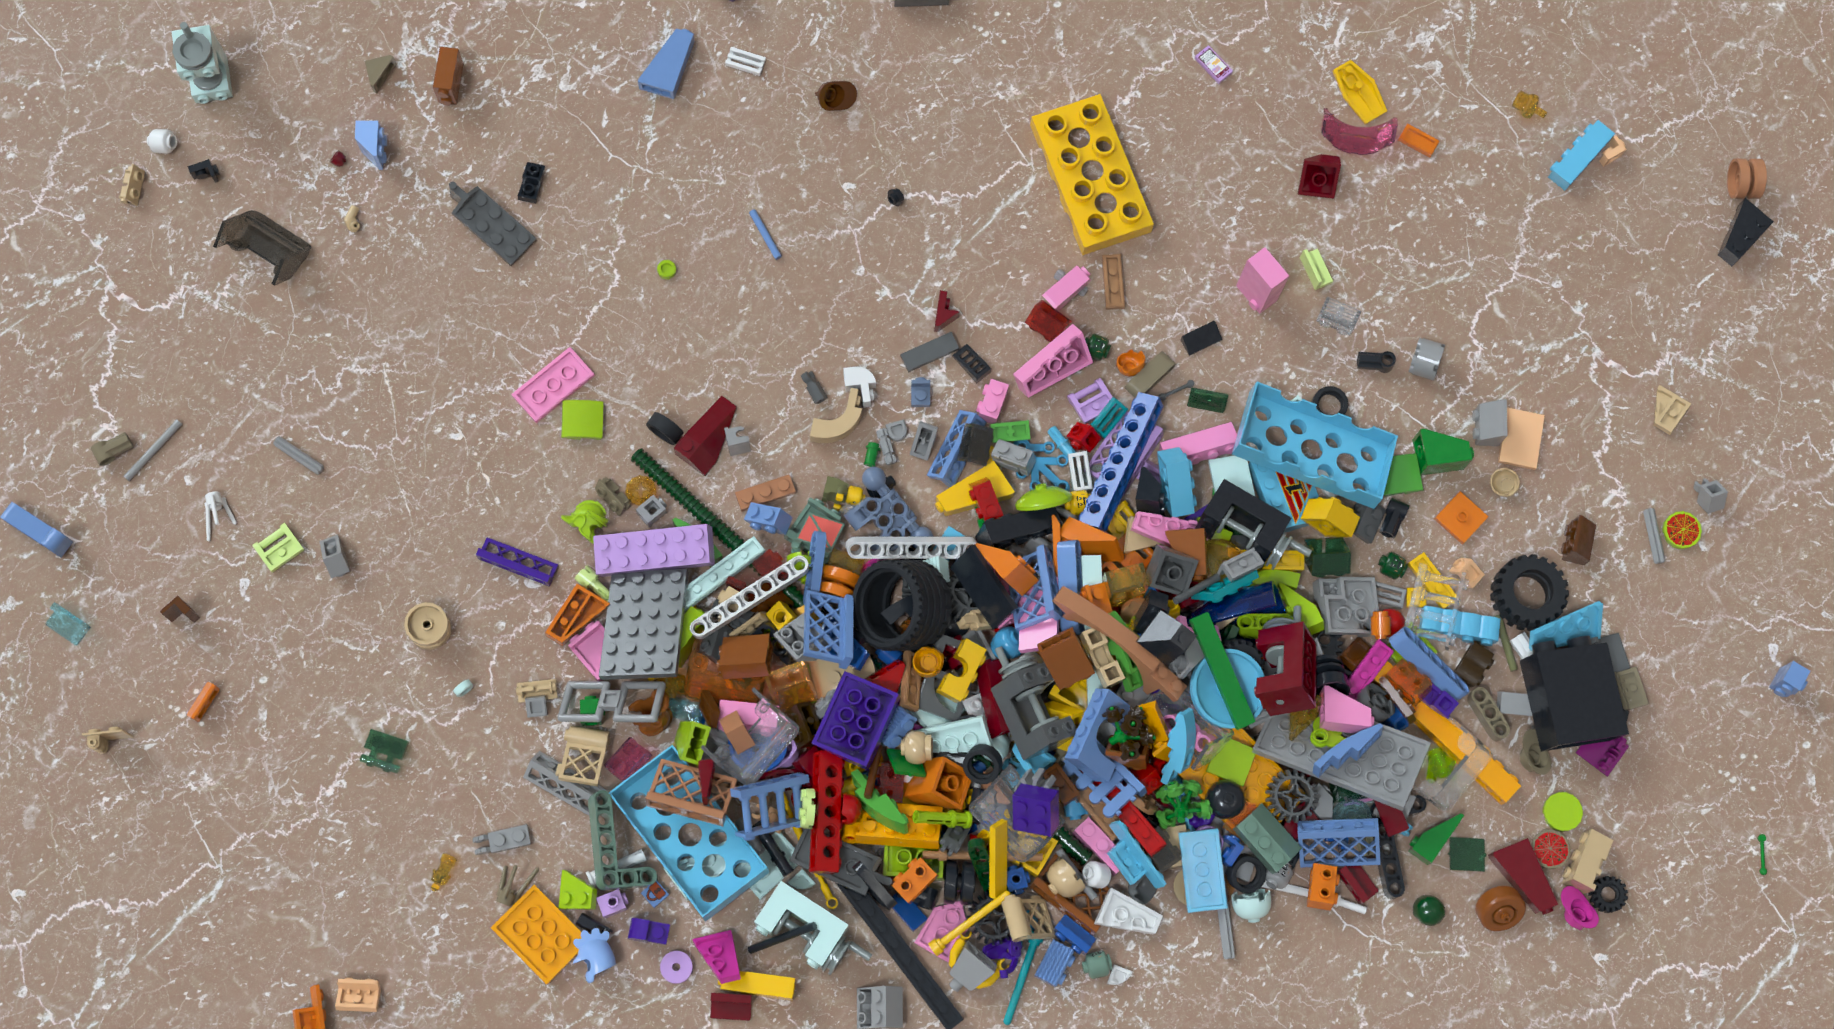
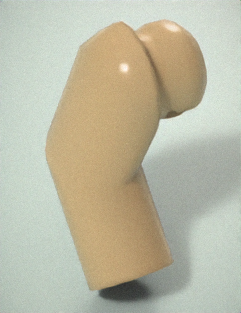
(350, 220)

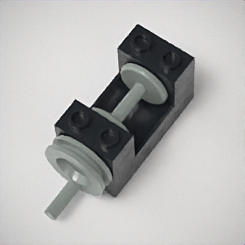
(1251, 518)

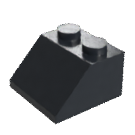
(1149, 494)

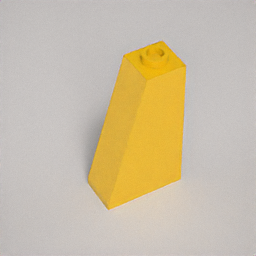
(957, 499)
(762, 985)

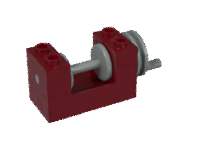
(1294, 653)

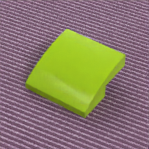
(582, 419)

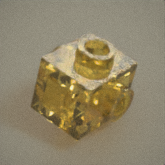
(674, 685)

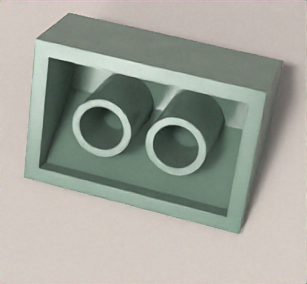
(1267, 839)

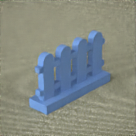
(1099, 793)

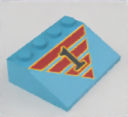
(1283, 492)

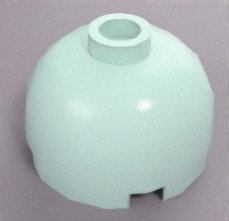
(1252, 905)

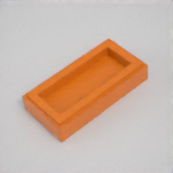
(1418, 140)

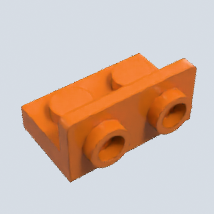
(1097, 595)

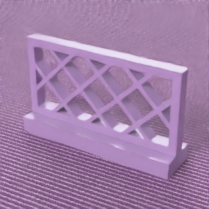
(1153, 441)

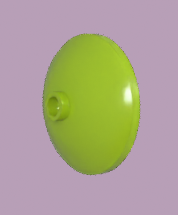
(1043, 497)

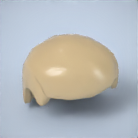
(1504, 482)

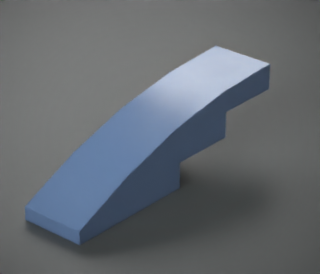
(1351, 747)

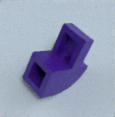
(648, 931)

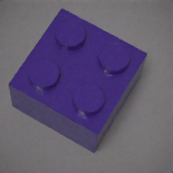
(1035, 809)

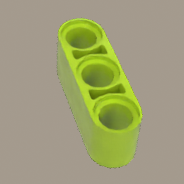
(1255, 623)

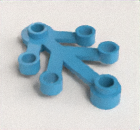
(1041, 462)

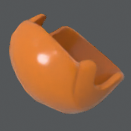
(1130, 363)

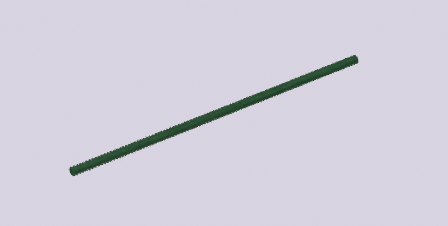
(733, 541)

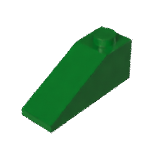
(1429, 843)

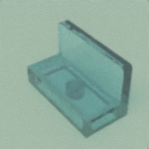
(67, 624)

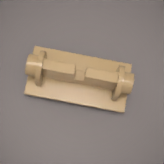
(133, 178)
(537, 688)

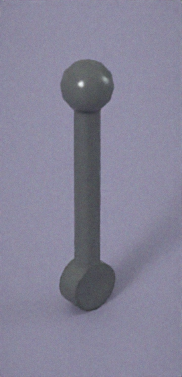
(1190, 384)

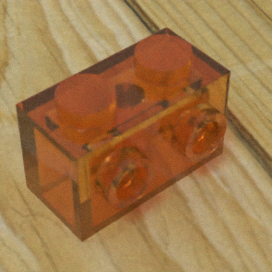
(1409, 681)

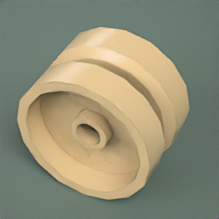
(419, 618)

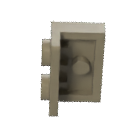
(1631, 689)

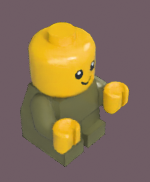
(841, 492)

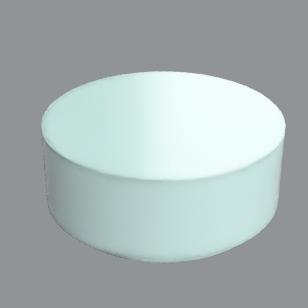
(463, 688)

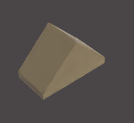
(379, 70)

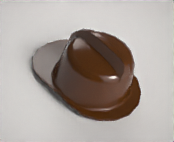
(836, 95)

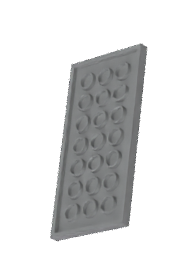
(1381, 773)

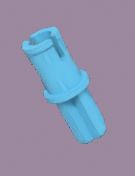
(1062, 443)

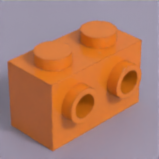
(914, 880)
(1322, 886)

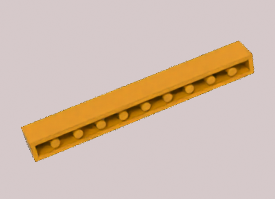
(1445, 735)

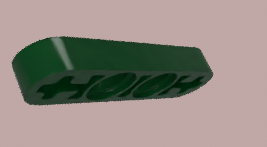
(980, 867)

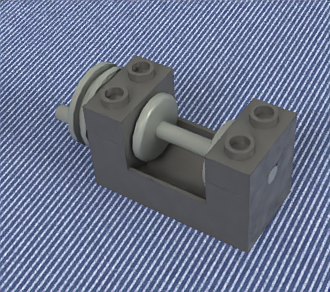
(1024, 709)

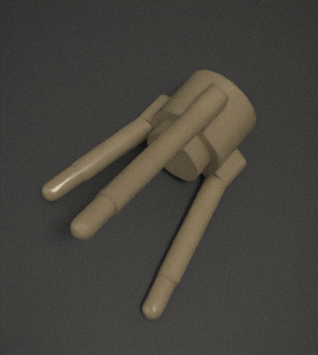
(505, 894)

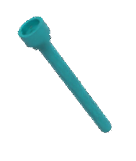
(1021, 979)

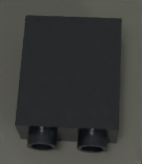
(1573, 694)

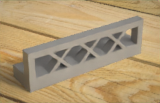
(547, 768)

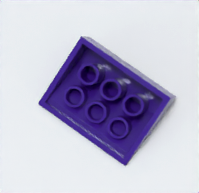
(856, 720)

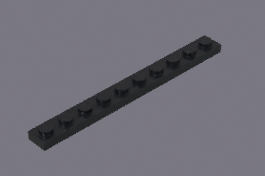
(904, 957)

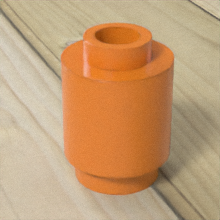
(1380, 624)

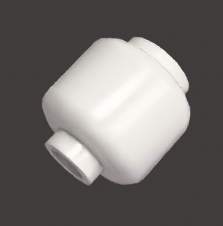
(162, 141)
(1096, 874)

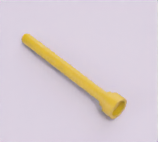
(938, 945)

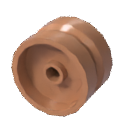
(1746, 178)

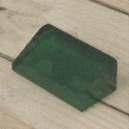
(1207, 400)

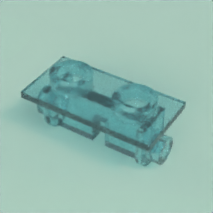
(685, 710)

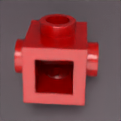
(1083, 437)

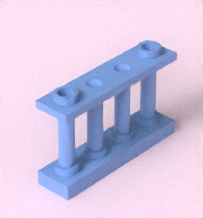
(761, 790)

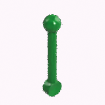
(1761, 838)

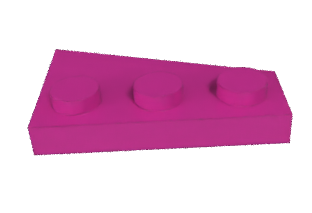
(720, 955)

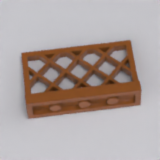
(1066, 906)

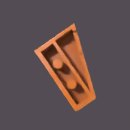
(575, 614)

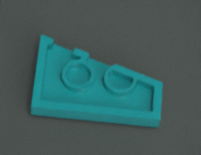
(1220, 589)

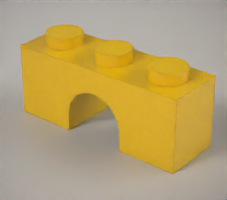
(971, 656)

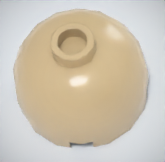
(1064, 879)

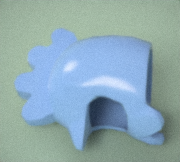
(595, 952)

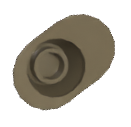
(1531, 756)

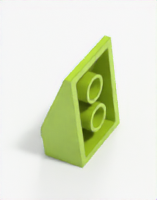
(898, 858)

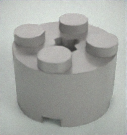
(1426, 358)

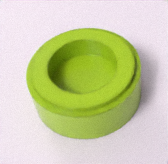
(666, 269)

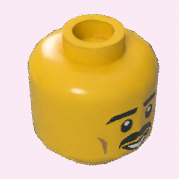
(1078, 502)

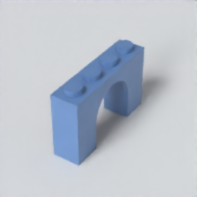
(1083, 749)

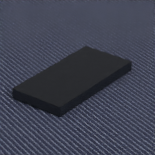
(983, 587)

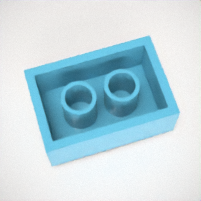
(1177, 482)

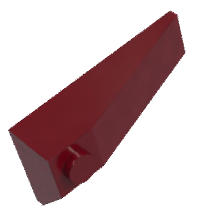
(706, 437)

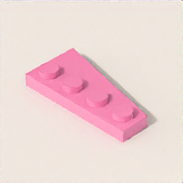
(1154, 526)

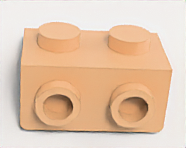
(358, 995)

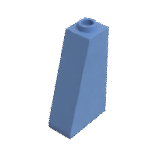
(668, 66)

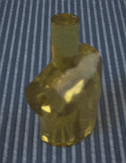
(1527, 105)

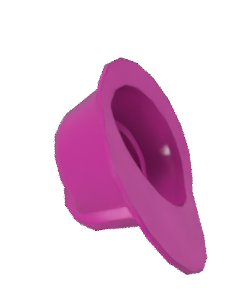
(1578, 910)

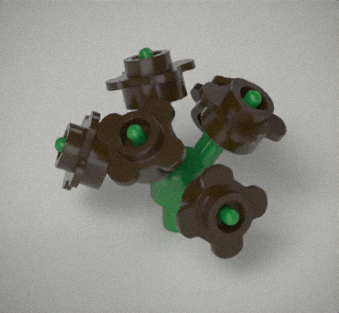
(1130, 730)

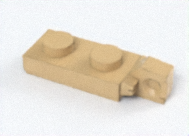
(973, 621)

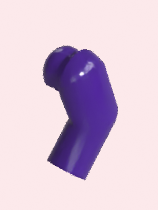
(1197, 822)

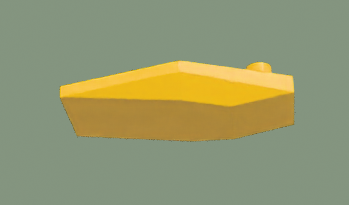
(1359, 91)

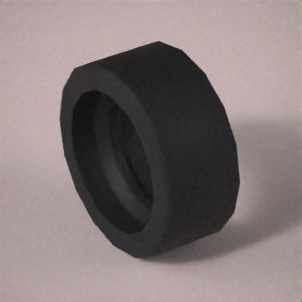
(1333, 391)
(664, 428)
(976, 776)
(1258, 880)

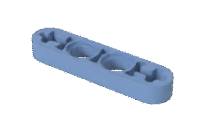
(817, 553)

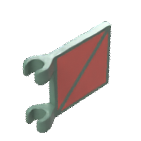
(818, 523)

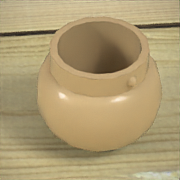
(917, 747)

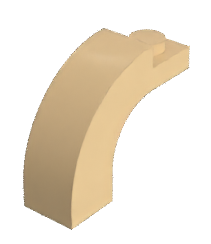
(834, 430)

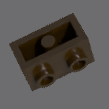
(808, 722)

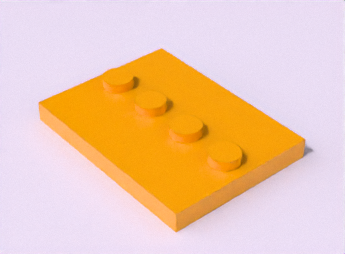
(539, 934)

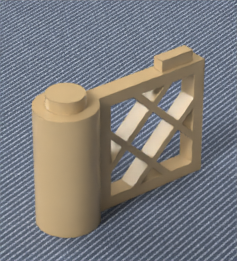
(583, 740)
(1020, 921)

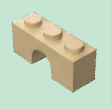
(1101, 659)

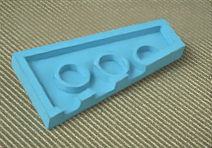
(1576, 624)

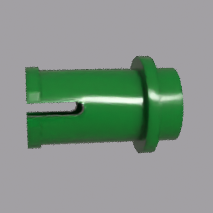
(871, 454)

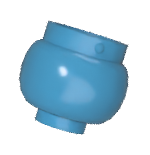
(1009, 640)

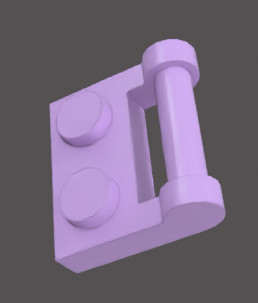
(1092, 407)

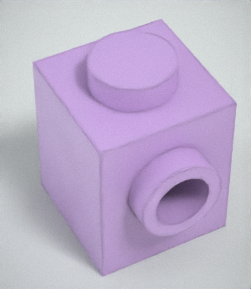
(612, 903)

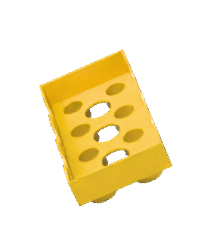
(1068, 176)

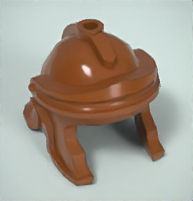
(645, 707)

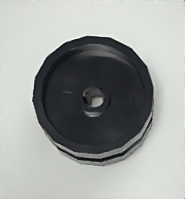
(959, 882)

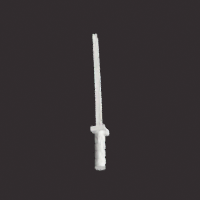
(1304, 892)

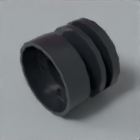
(1331, 673)

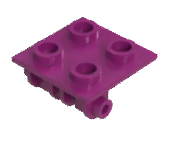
(1604, 755)

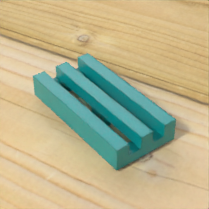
(1103, 413)

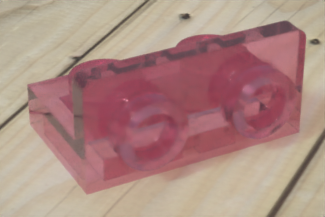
(627, 759)

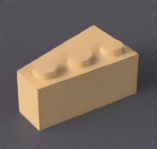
(1587, 861)

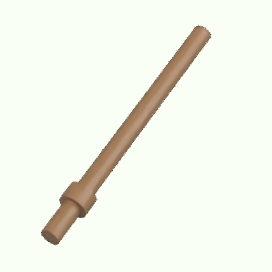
(942, 856)

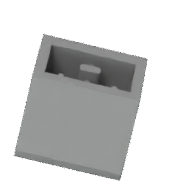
(792, 639)
(880, 1007)

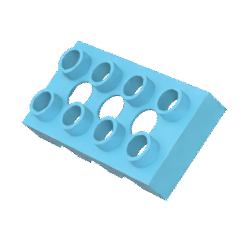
(1315, 427)
(671, 850)

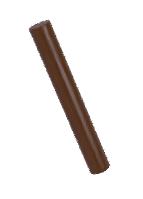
(872, 774)

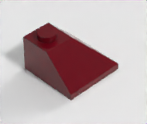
(1320, 176)

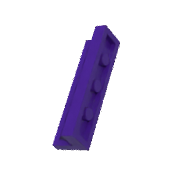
(514, 566)

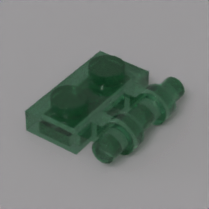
(387, 745)

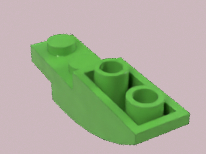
(1132, 675)
(879, 807)

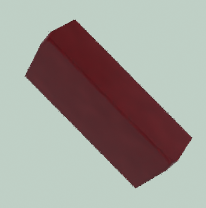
(1392, 819)

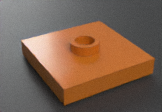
(1461, 517)

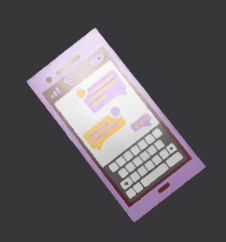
(1213, 64)

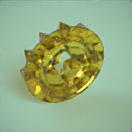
(633, 484)

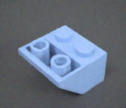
(371, 141)

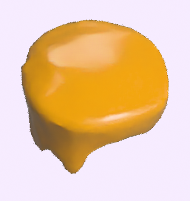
(928, 662)

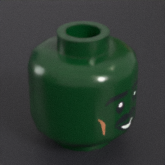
(1098, 346)
(1392, 565)

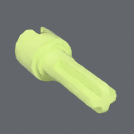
(589, 580)

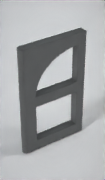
(928, 700)

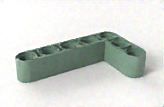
(609, 850)

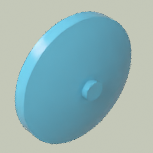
(1207, 696)

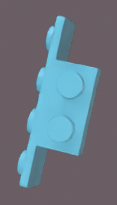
(1131, 859)

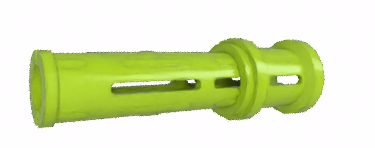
(948, 818)

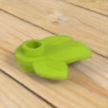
(1330, 738)

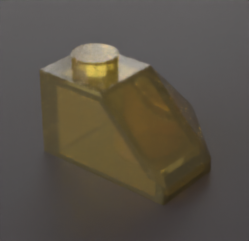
(1300, 720)

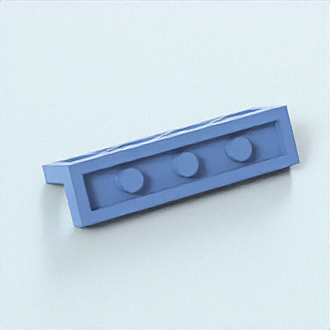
(951, 467)

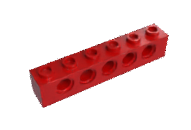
(818, 840)

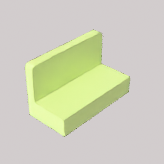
(1316, 268)

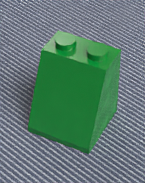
(1441, 452)

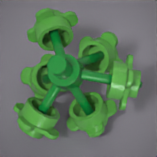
(1182, 809)

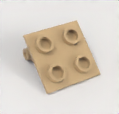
(99, 739)

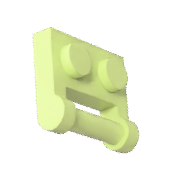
(281, 552)

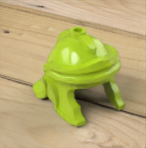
(587, 518)

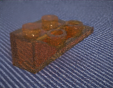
(791, 685)

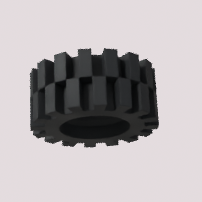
(1620, 894)

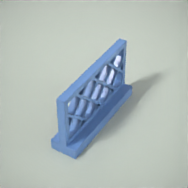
(1049, 588)
(844, 632)
(1338, 830)

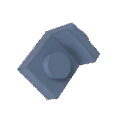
(920, 392)

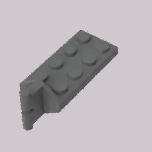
(491, 223)
(849, 857)

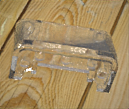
(997, 803)

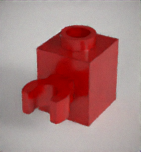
(1150, 776)

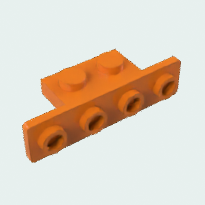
(313, 1016)

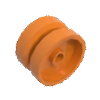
(837, 581)

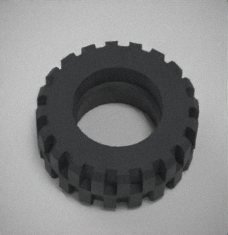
(1545, 575)

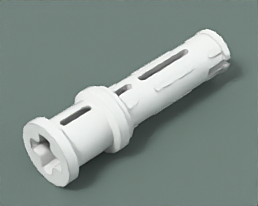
(623, 863)

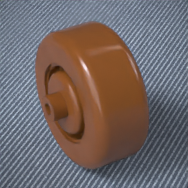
(1500, 908)

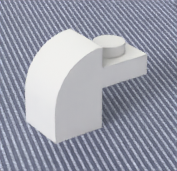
(860, 379)

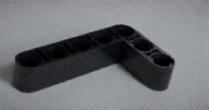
(1393, 859)

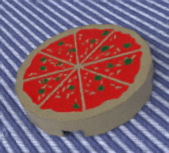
(1551, 849)

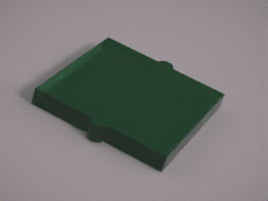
(1467, 854)

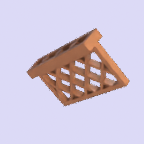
(682, 806)

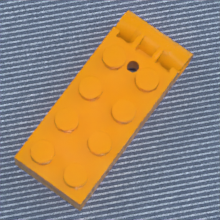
(919, 835)

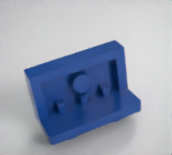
(1074, 935)

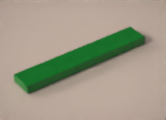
(1222, 671)

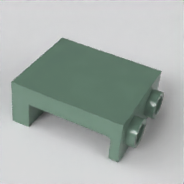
(813, 506)

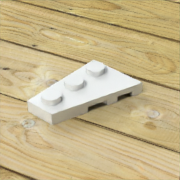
(1127, 914)

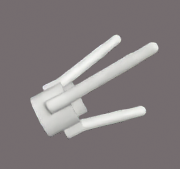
(214, 503)

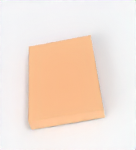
(1522, 439)

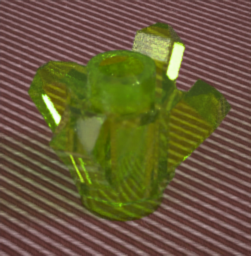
(1439, 764)

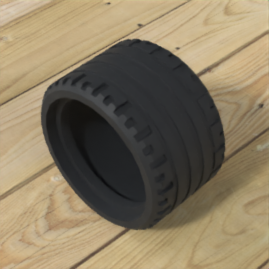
(930, 604)

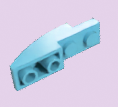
(1182, 743)

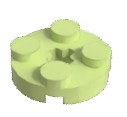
(807, 812)

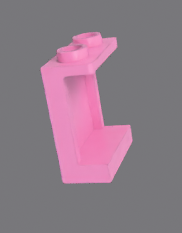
(589, 647)

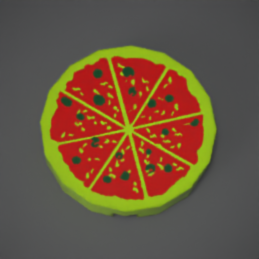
(1681, 530)

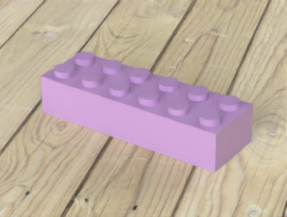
(654, 550)

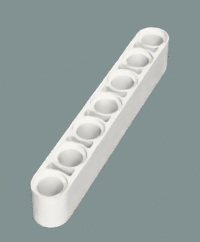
(904, 543)
(739, 598)

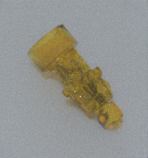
(441, 876)

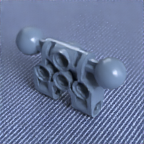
(874, 480)

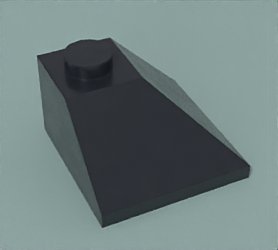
(1166, 638)

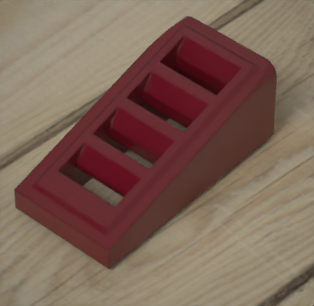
(706, 774)

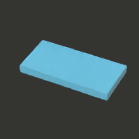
(1202, 870)

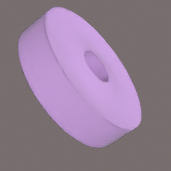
(683, 973)

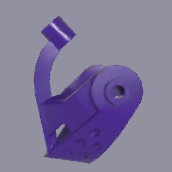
(1000, 951)

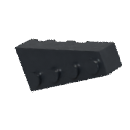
(1016, 528)

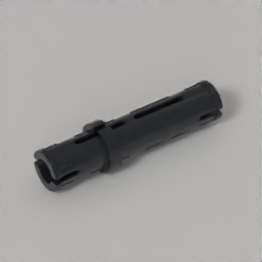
(777, 856)

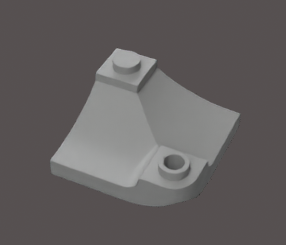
(1346, 604)

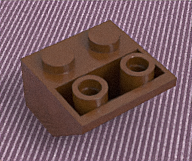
(1578, 541)

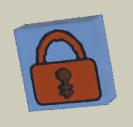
(655, 894)

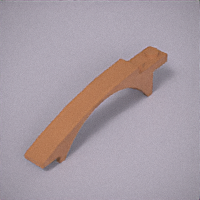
(1153, 672)

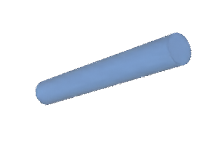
(766, 236)

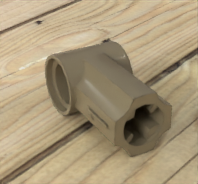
(107, 450)

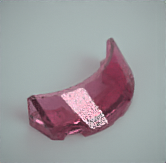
(1358, 139)

